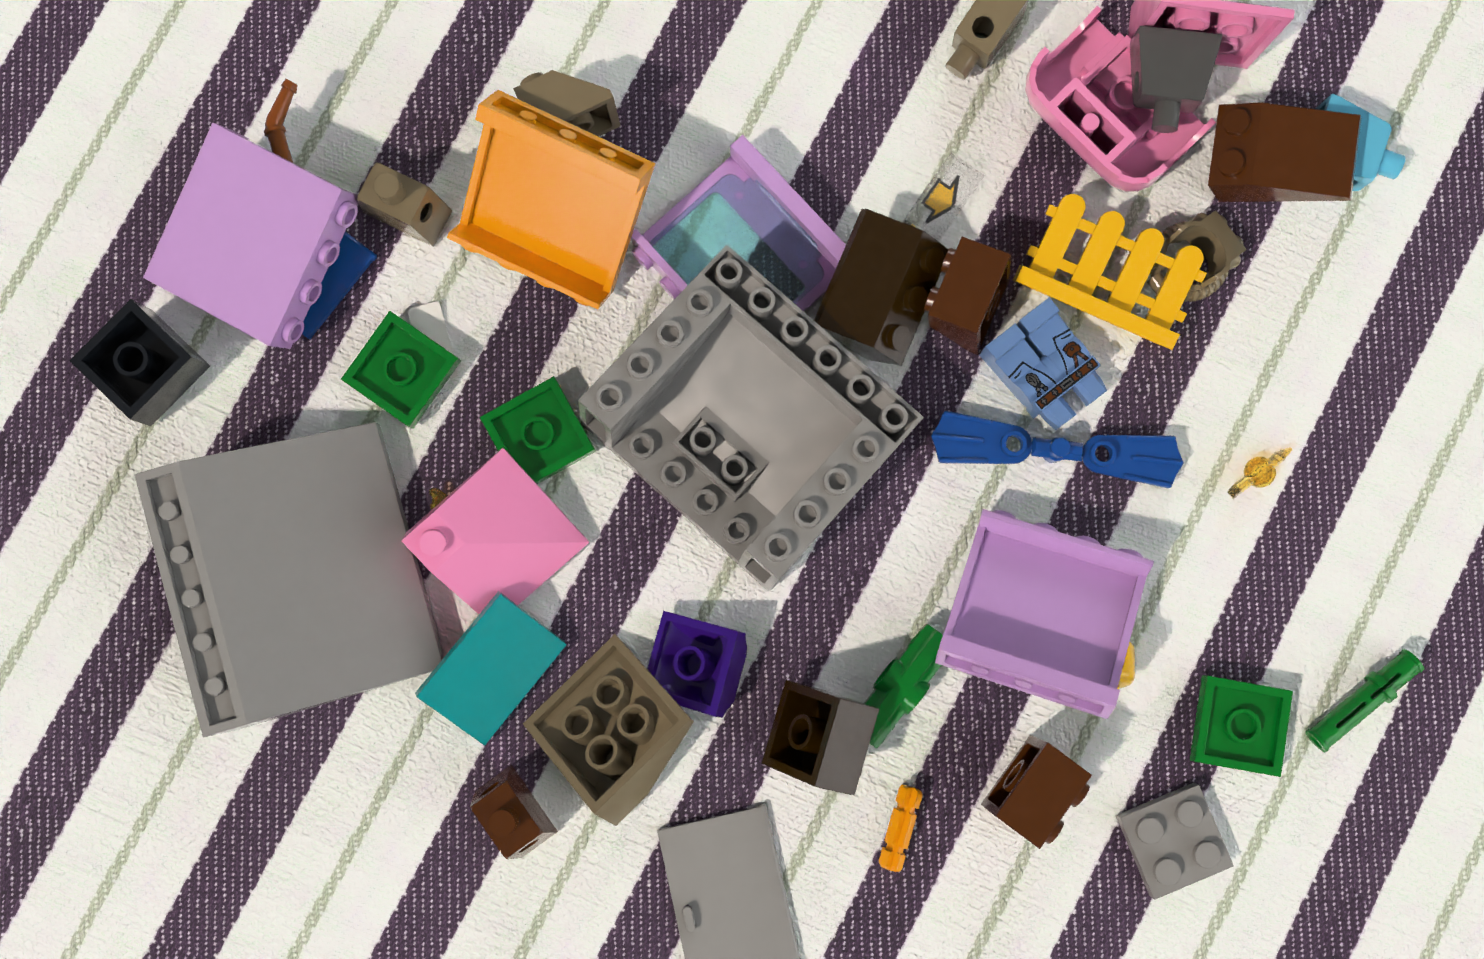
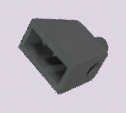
(1171, 72)

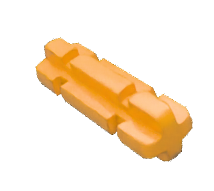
(900, 828)

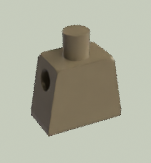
(988, 18)
(399, 202)

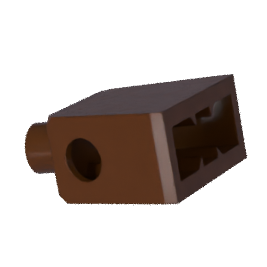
(511, 815)

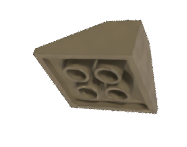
(610, 730)

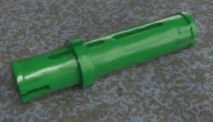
(1377, 689)

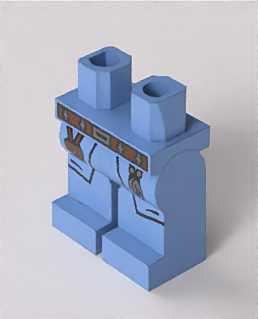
(1043, 362)

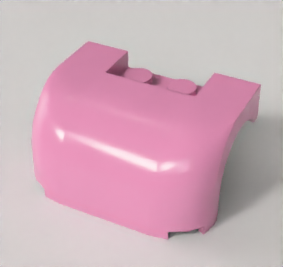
(1088, 102)

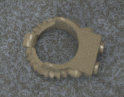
(1216, 241)

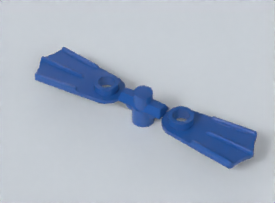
(983, 441)

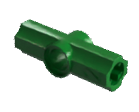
(904, 682)

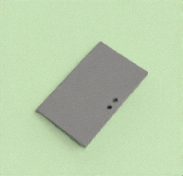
(733, 884)

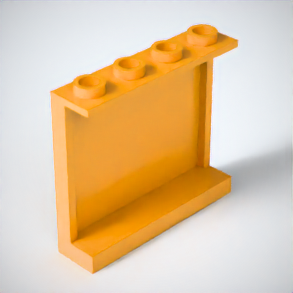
(551, 200)

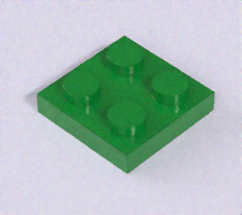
(401, 370)
(539, 431)
(1241, 725)

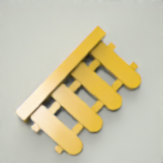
(1127, 288)

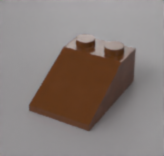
(1283, 154)

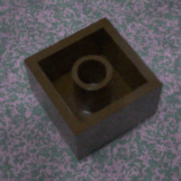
(820, 737)

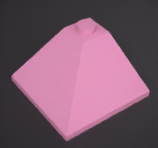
(1244, 26)
(495, 535)

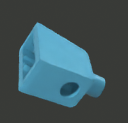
(1373, 138)

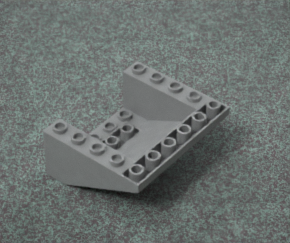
(746, 416)
(288, 575)

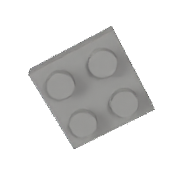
(1174, 841)

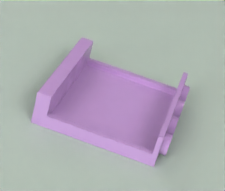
(251, 238)
(1045, 612)

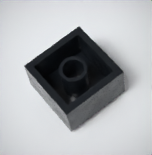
(139, 363)

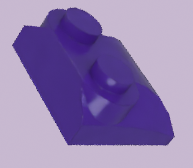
(698, 663)

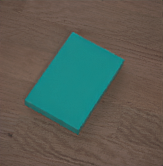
(490, 668)

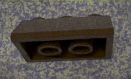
(881, 287)

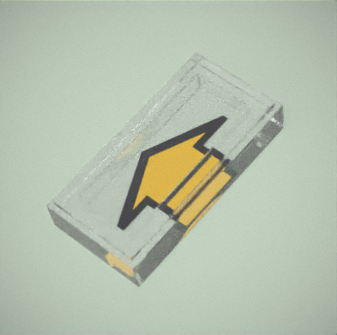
(944, 197)

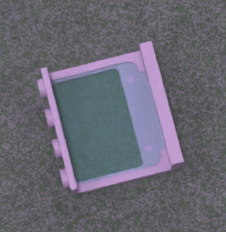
(756, 216)

